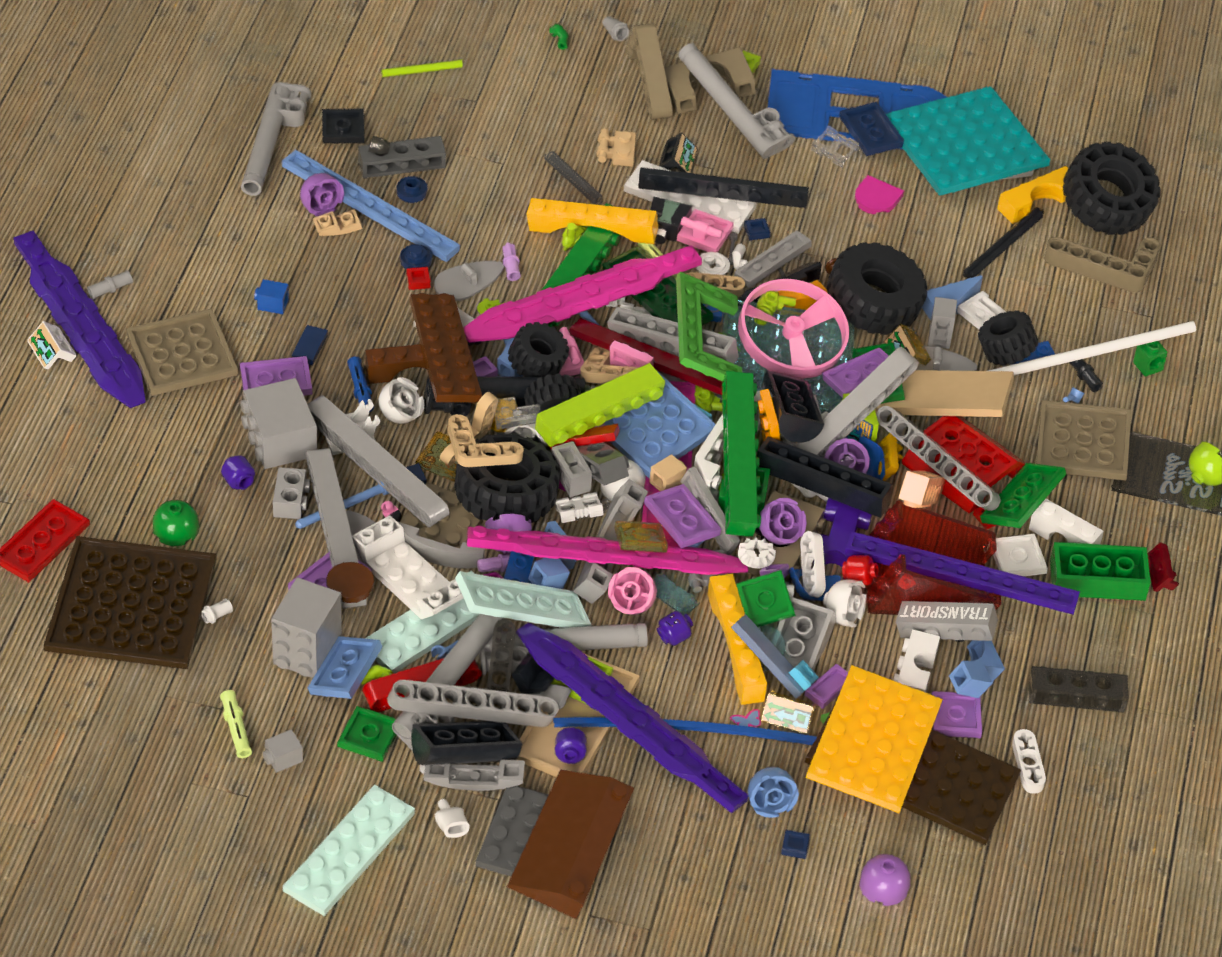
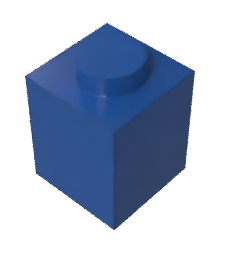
(272, 296)

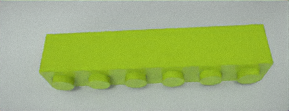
(599, 405)

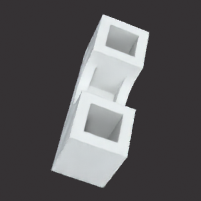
(1052, 518)
(920, 652)

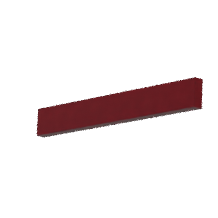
(663, 360)

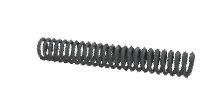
(573, 176)

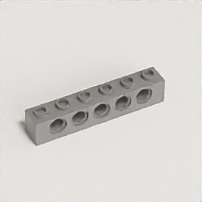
(664, 334)

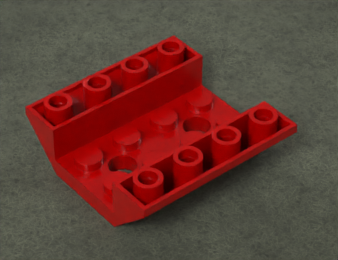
(970, 449)

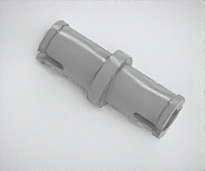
(110, 284)

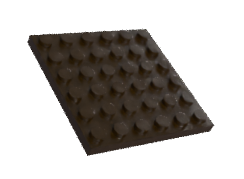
(130, 602)

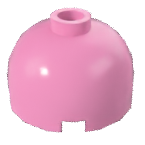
(632, 591)

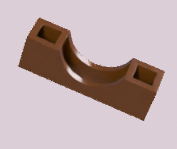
(385, 363)

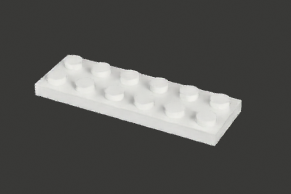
(731, 210)

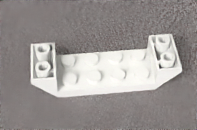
(711, 453)
(404, 570)

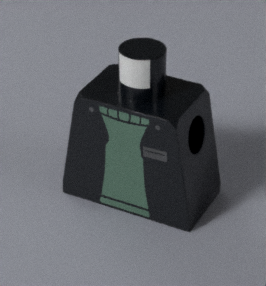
(669, 218)

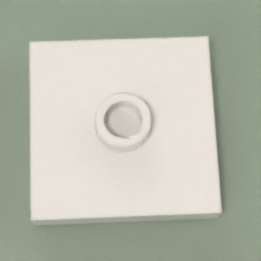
(1020, 555)

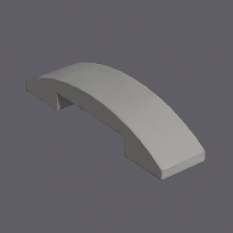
(442, 553)
(476, 777)

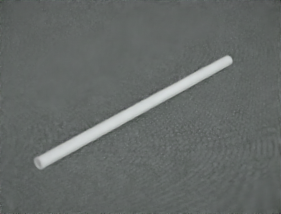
(1099, 349)

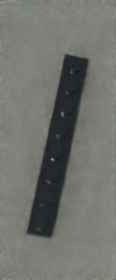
(723, 187)

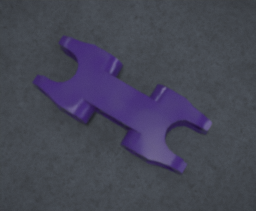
(844, 520)

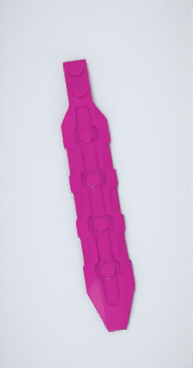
(580, 295)
(603, 551)

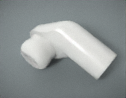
(737, 256)

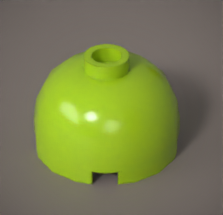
(1206, 464)

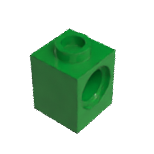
(1150, 358)

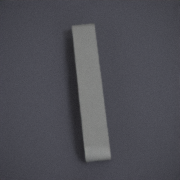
(862, 401)
(946, 462)
(463, 709)

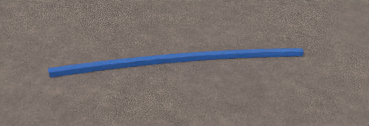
(696, 726)

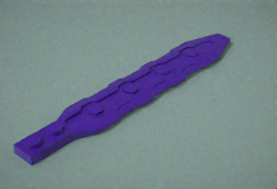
(83, 324)
(630, 716)

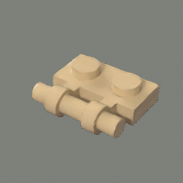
(623, 147)

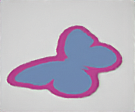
(751, 719)

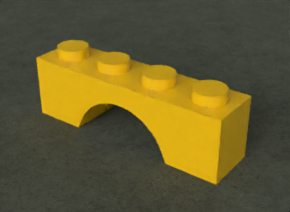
(1018, 201)

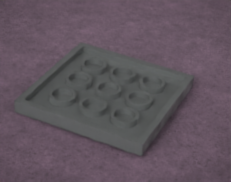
(510, 829)

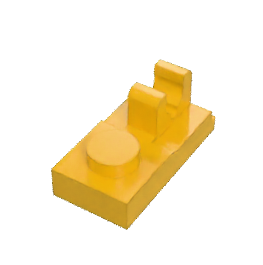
(890, 450)

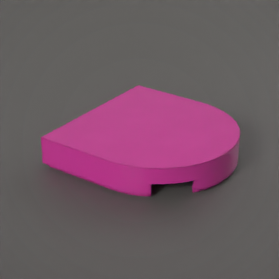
(877, 195)

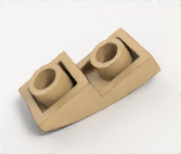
(337, 225)

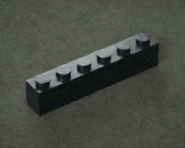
(825, 477)

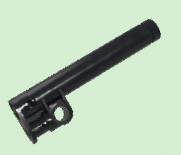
(499, 386)

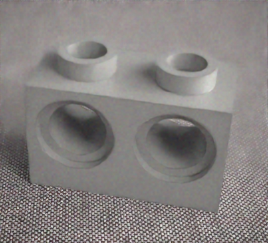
(942, 322)
(574, 471)
(290, 493)

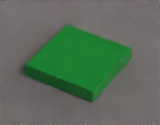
(766, 599)
(368, 734)

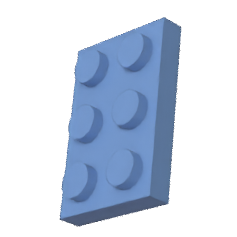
(345, 667)

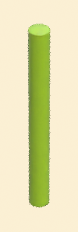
(421, 68)

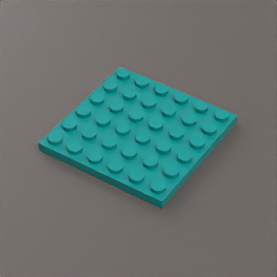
(967, 140)

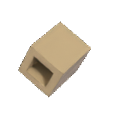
(667, 473)

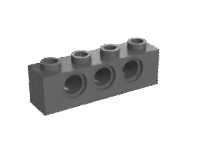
(403, 157)
(605, 462)

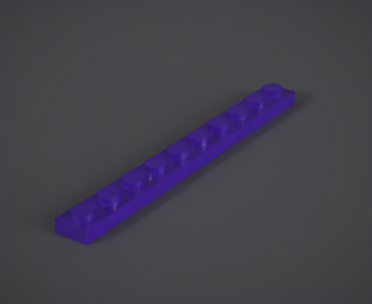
(965, 573)

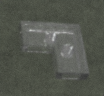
(510, 415)

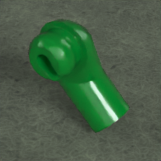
(558, 30)

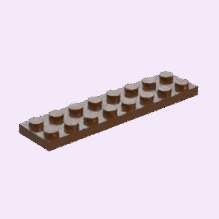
(445, 348)

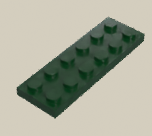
(660, 300)

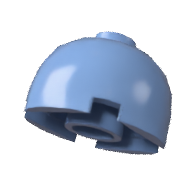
(772, 792)

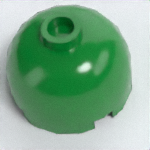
(175, 522)

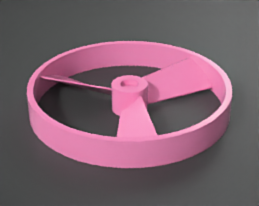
(801, 358)

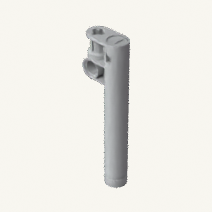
(282, 108)
(761, 129)
(581, 637)
(449, 673)

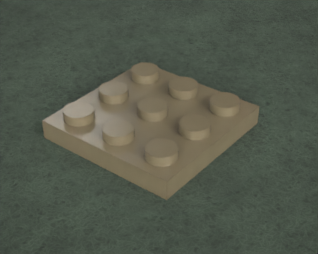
(452, 528)

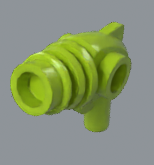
(572, 235)
(771, 302)
(707, 400)

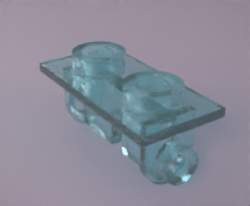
(674, 595)

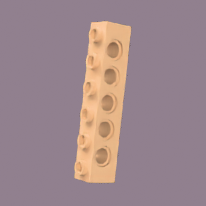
(921, 489)

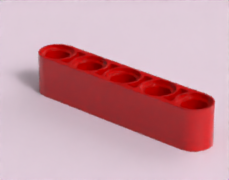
(377, 690)

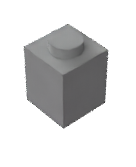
(283, 751)

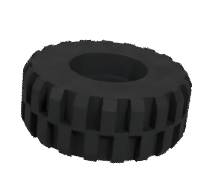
(1099, 207)
(883, 268)
(531, 493)

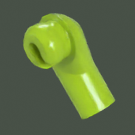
(376, 672)

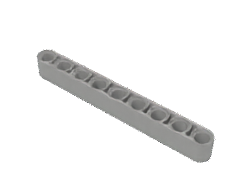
(377, 462)
(332, 511)

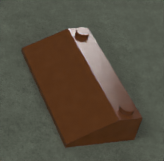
(570, 840)

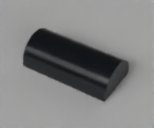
(794, 407)
(464, 742)

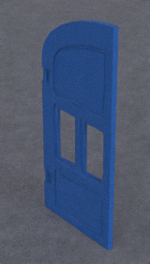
(806, 103)

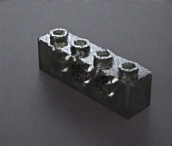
(1078, 689)

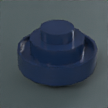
(411, 189)
(415, 256)

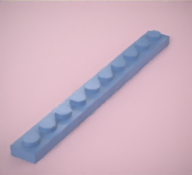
(377, 208)

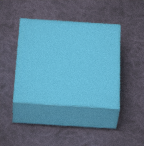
(803, 675)

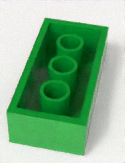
(1101, 570)

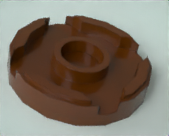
(352, 580)

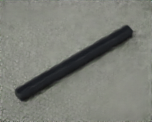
(1003, 243)

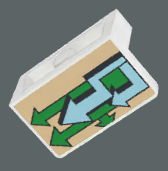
(50, 344)

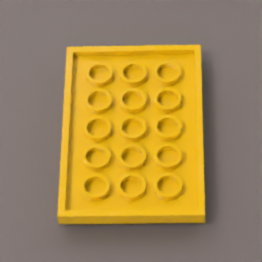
(874, 738)

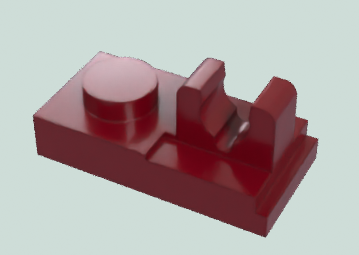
(1161, 569)

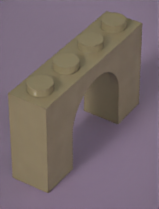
(729, 64)
(792, 553)

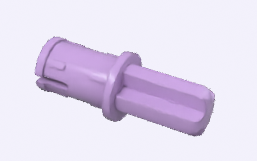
(511, 262)
(493, 563)

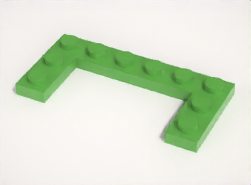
(690, 295)

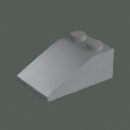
(806, 632)

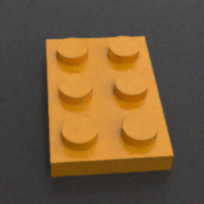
(768, 419)

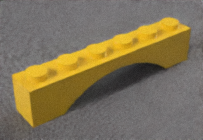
(631, 223)
(746, 665)

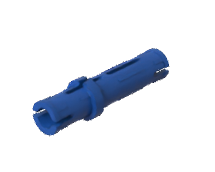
(355, 368)

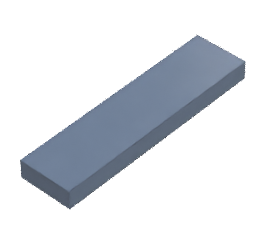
(767, 654)

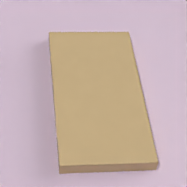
(954, 393)
(539, 742)

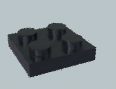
(342, 126)

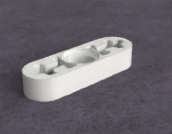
(813, 578)
(1031, 752)

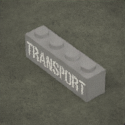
(948, 620)

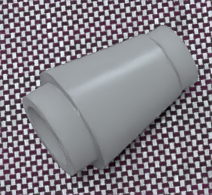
(617, 29)

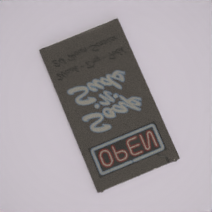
(1162, 473)

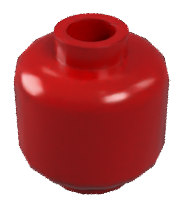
(860, 568)

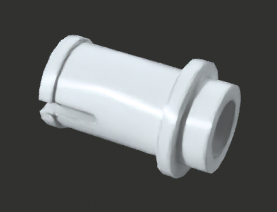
(211, 613)

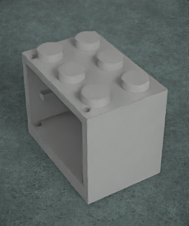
(278, 423)
(305, 627)

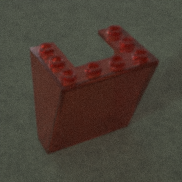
(934, 534)

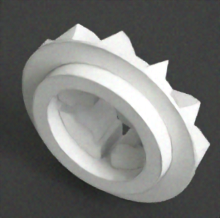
(709, 258)
(749, 558)

